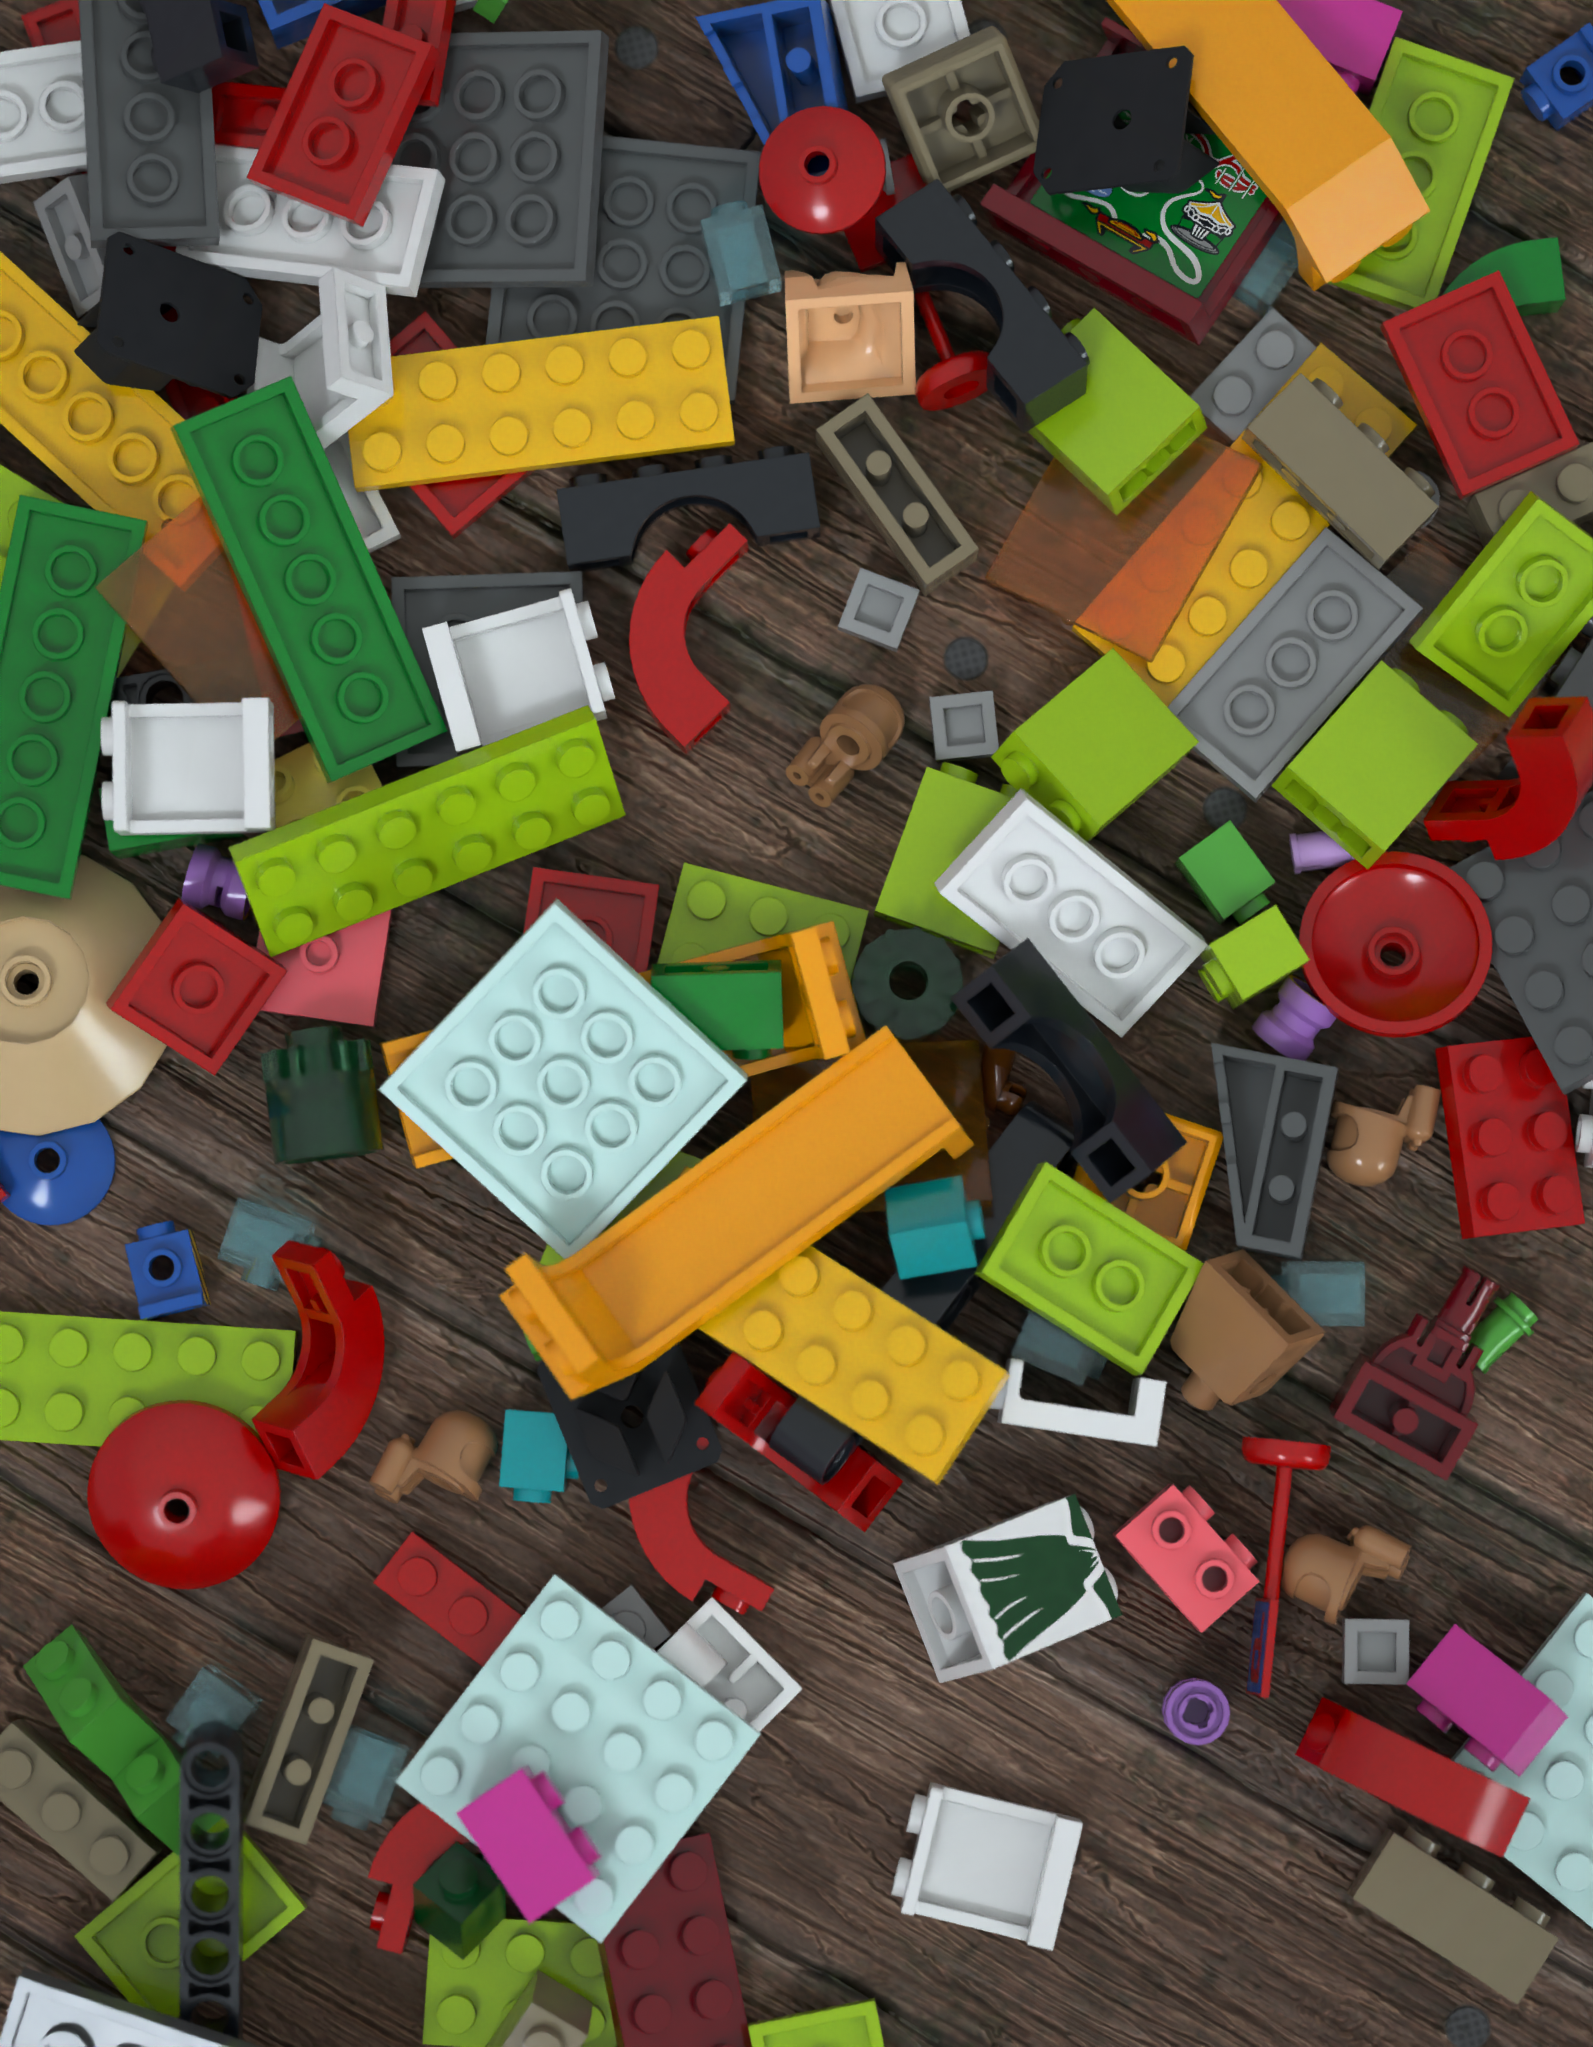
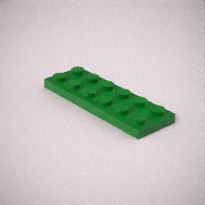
(308, 579)
(55, 683)

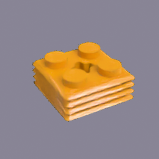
(1184, 1178)

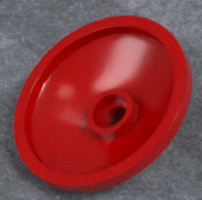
(1401, 907)
(189, 1455)

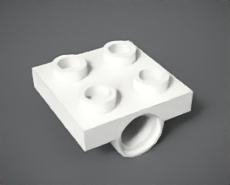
(731, 1665)

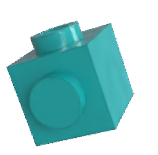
(933, 1227)
(534, 1456)

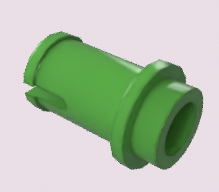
(1501, 1329)

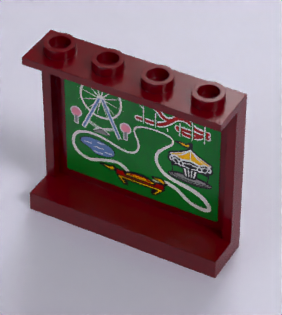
(1153, 251)

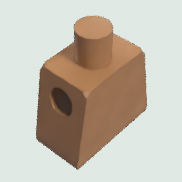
(1239, 1332)

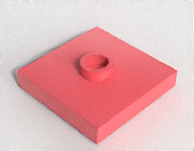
(334, 975)

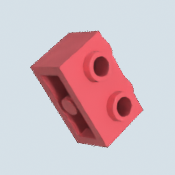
(1188, 1556)

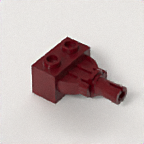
(1415, 1391)

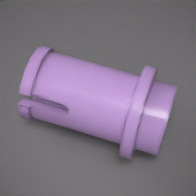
(1316, 852)

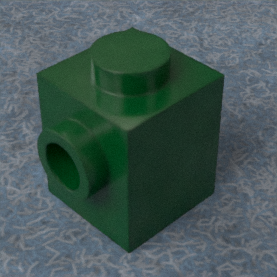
(459, 1900)

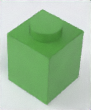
(1226, 875)

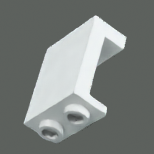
(338, 358)
(517, 670)
(190, 768)
(1138, 1427)
(988, 1864)

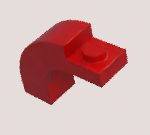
(666, 677)
(1525, 814)
(337, 1367)
(752, 1409)
(682, 1557)
(1412, 1777)
(401, 1861)

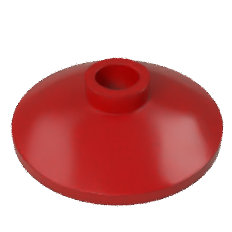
(842, 193)

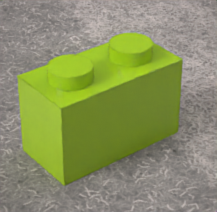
(1251, 958)

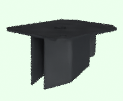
(1097, 150)
(142, 350)
(638, 1456)

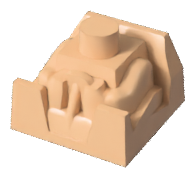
(850, 335)

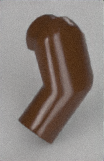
(998, 1090)

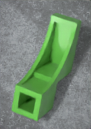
(113, 1732)

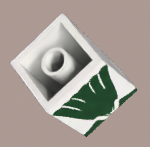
(1008, 1589)

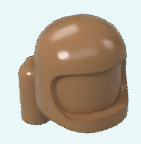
(851, 737)
(1370, 1140)
(449, 1455)
(1328, 1571)

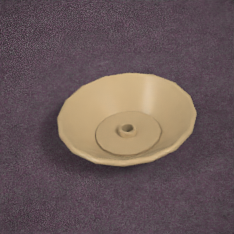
(62, 1045)

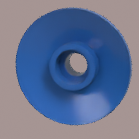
(70, 1190)

